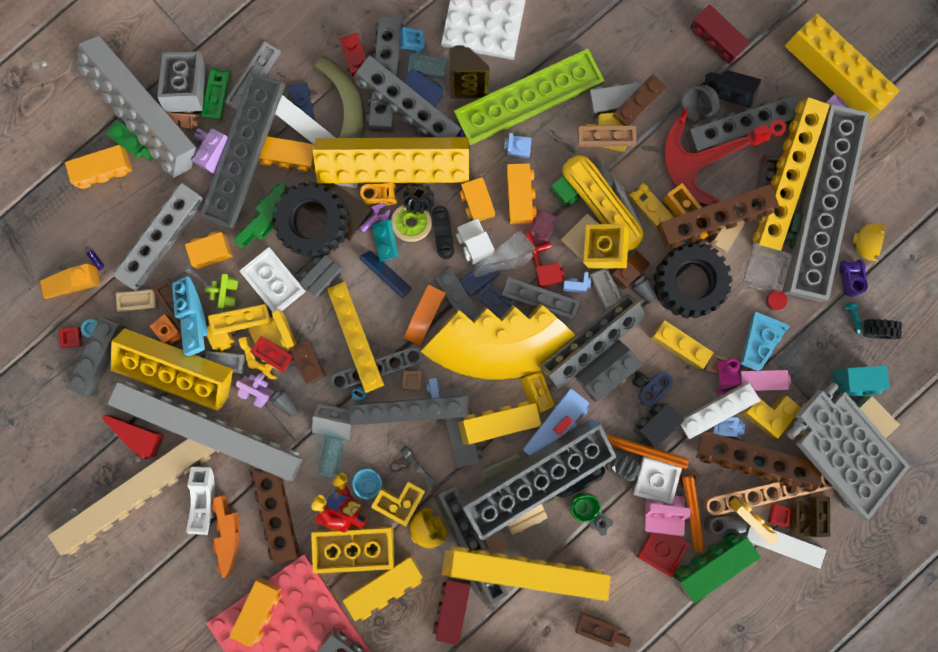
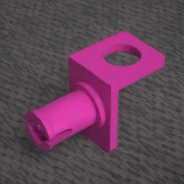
(728, 375)

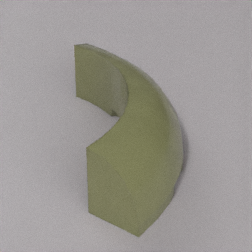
(353, 105)

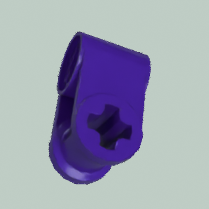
(853, 273)

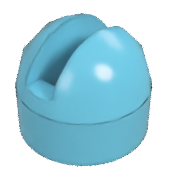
(361, 390)

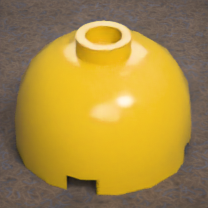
(870, 241)
(427, 529)

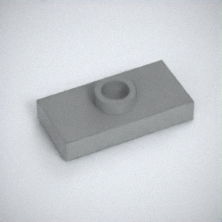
(605, 287)
(230, 360)

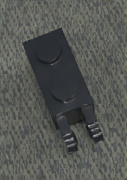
(734, 87)

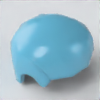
(367, 484)

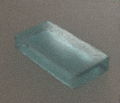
(428, 65)

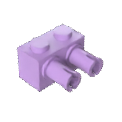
(210, 150)

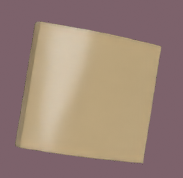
(575, 238)

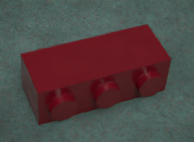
(719, 34)
(452, 610)

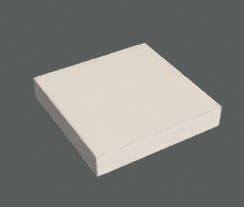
(657, 480)

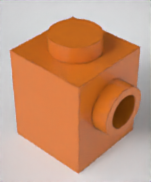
(166, 330)

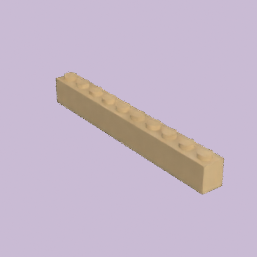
(129, 496)

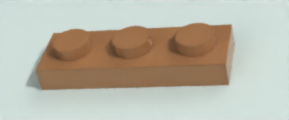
(606, 136)

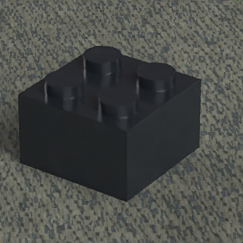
(658, 424)

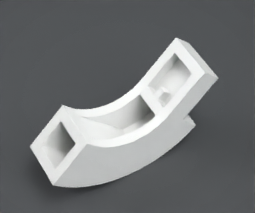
(202, 492)

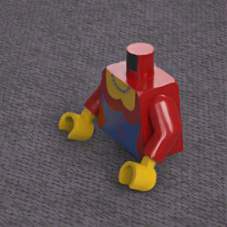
(339, 509)

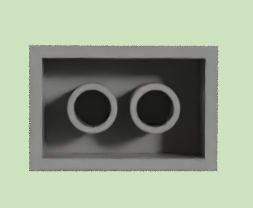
(181, 81)

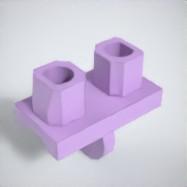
(256, 387)

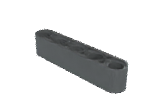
(348, 374)

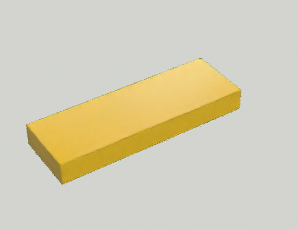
(238, 319)

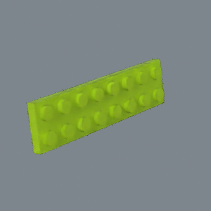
(529, 96)

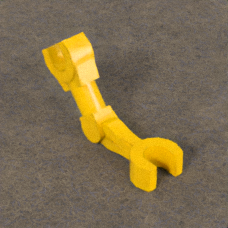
(245, 344)

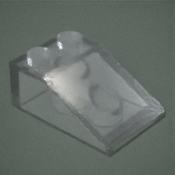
(511, 254)

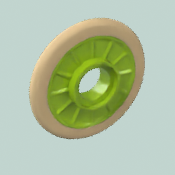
(410, 233)

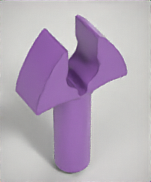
(376, 217)

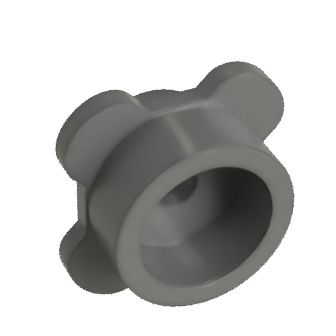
(607, 522)

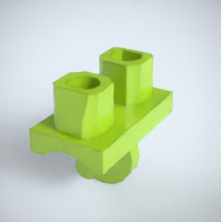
(225, 283)

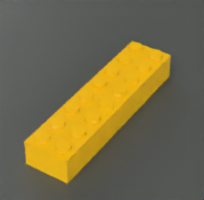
(392, 160)
(526, 573)

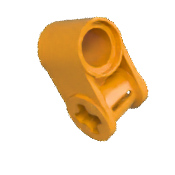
(380, 194)

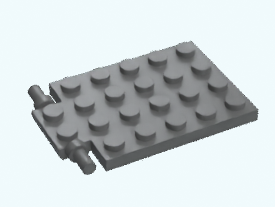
(848, 450)

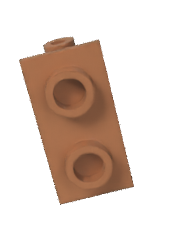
(187, 118)

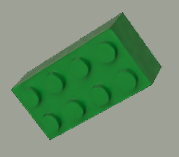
(715, 566)

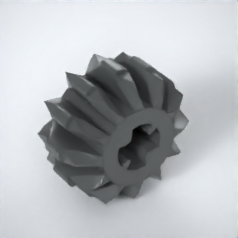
(624, 467)

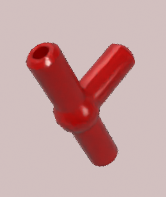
(538, 248)

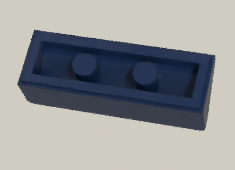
(385, 273)

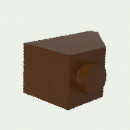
(635, 266)

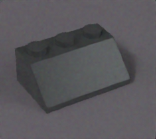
(608, 370)

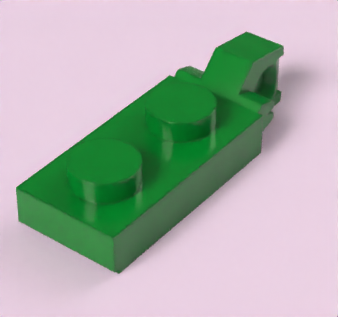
(128, 140)

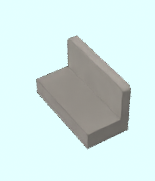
(332, 421)

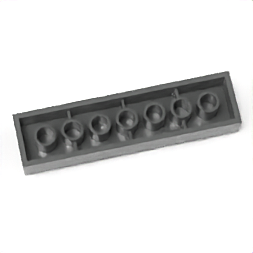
(536, 479)

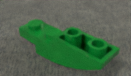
(263, 223)

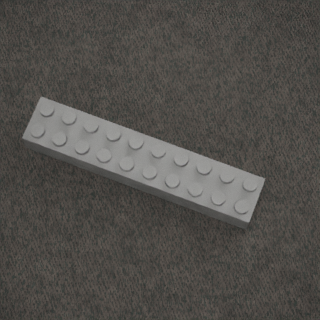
(826, 204)

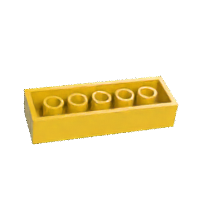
(841, 67)
(170, 369)

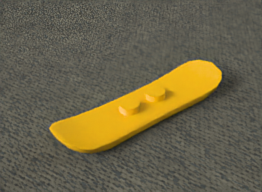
(600, 197)

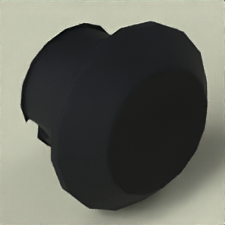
(640, 379)

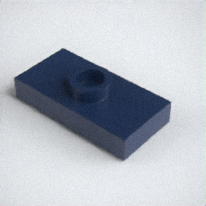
(301, 98)

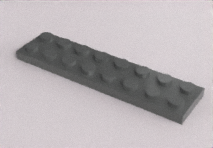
(242, 149)

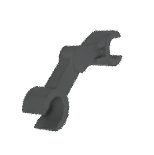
(427, 478)

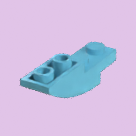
(191, 316)

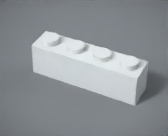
(719, 409)

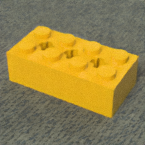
(345, 560)

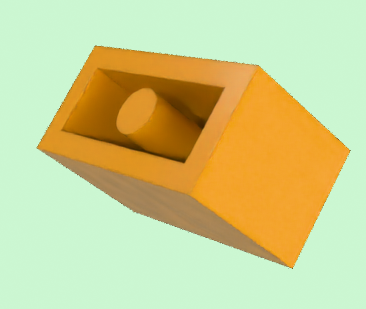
(477, 200)
(208, 249)

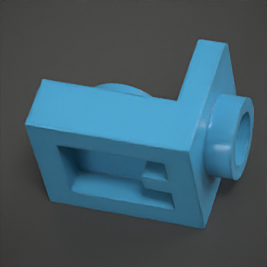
(412, 39)

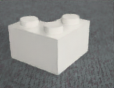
(475, 241)

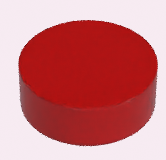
(776, 300)

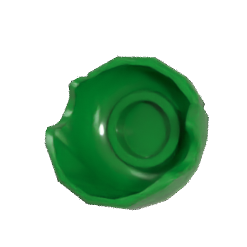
(584, 507)

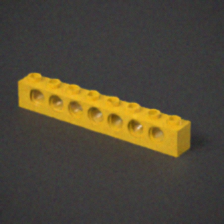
(816, 113)

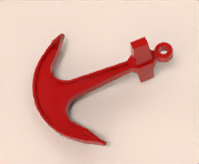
(684, 165)

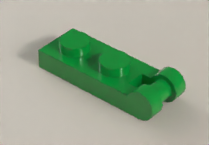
(216, 94)

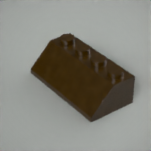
(467, 74)

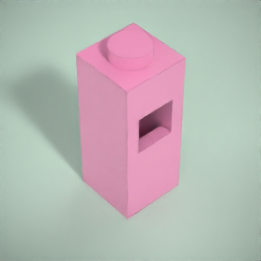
(766, 379)

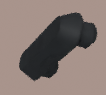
(443, 232)
(583, 483)

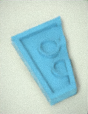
(761, 339)

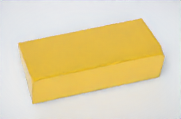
(537, 391)

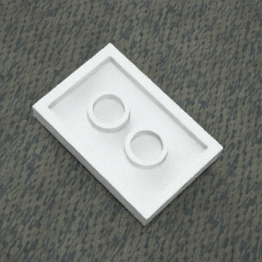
(272, 280)

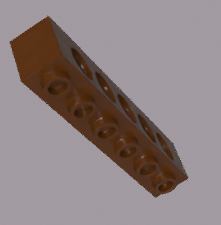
(763, 197)
(810, 474)
(286, 529)

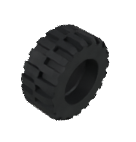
(289, 208)
(713, 267)

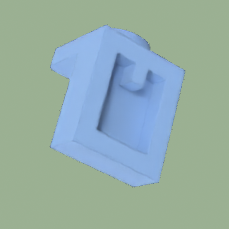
(517, 146)
(574, 285)
(433, 387)
(731, 427)

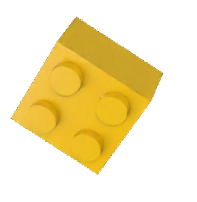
(606, 246)

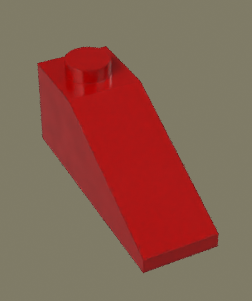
(135, 437)

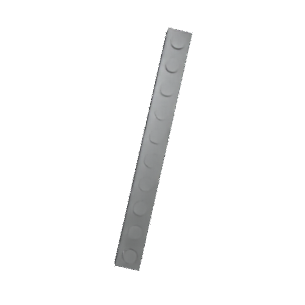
(206, 431)

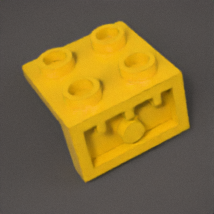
(276, 331)

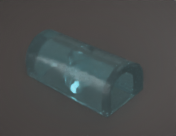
(331, 457)

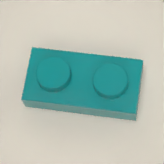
(385, 240)

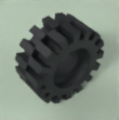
(882, 329)

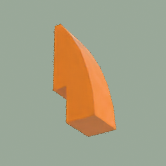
(424, 315)

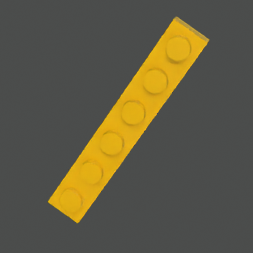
(355, 337)

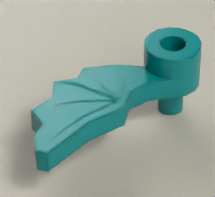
(855, 317)

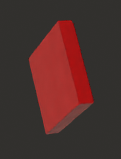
(663, 552)

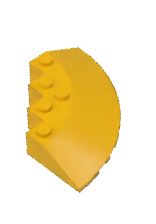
(495, 346)

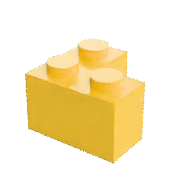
(772, 419)
(400, 507)

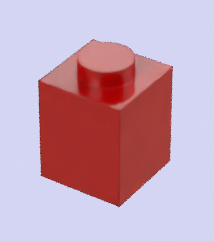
(549, 275)

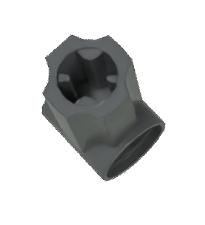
(726, 524)

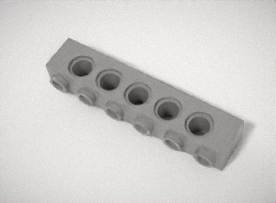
(169, 234)

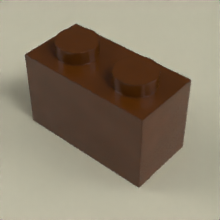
(308, 362)

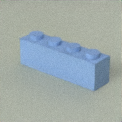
(570, 405)

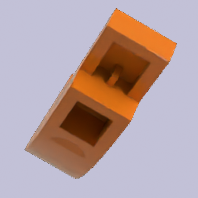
(227, 544)

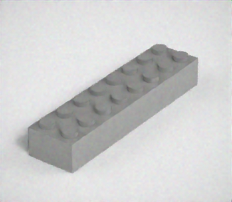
(135, 107)

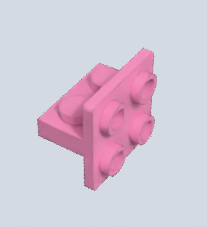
(666, 518)

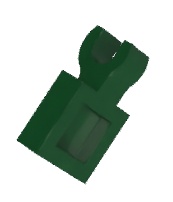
(793, 229)

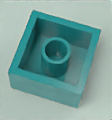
(861, 380)

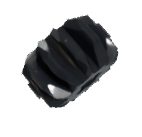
(418, 198)

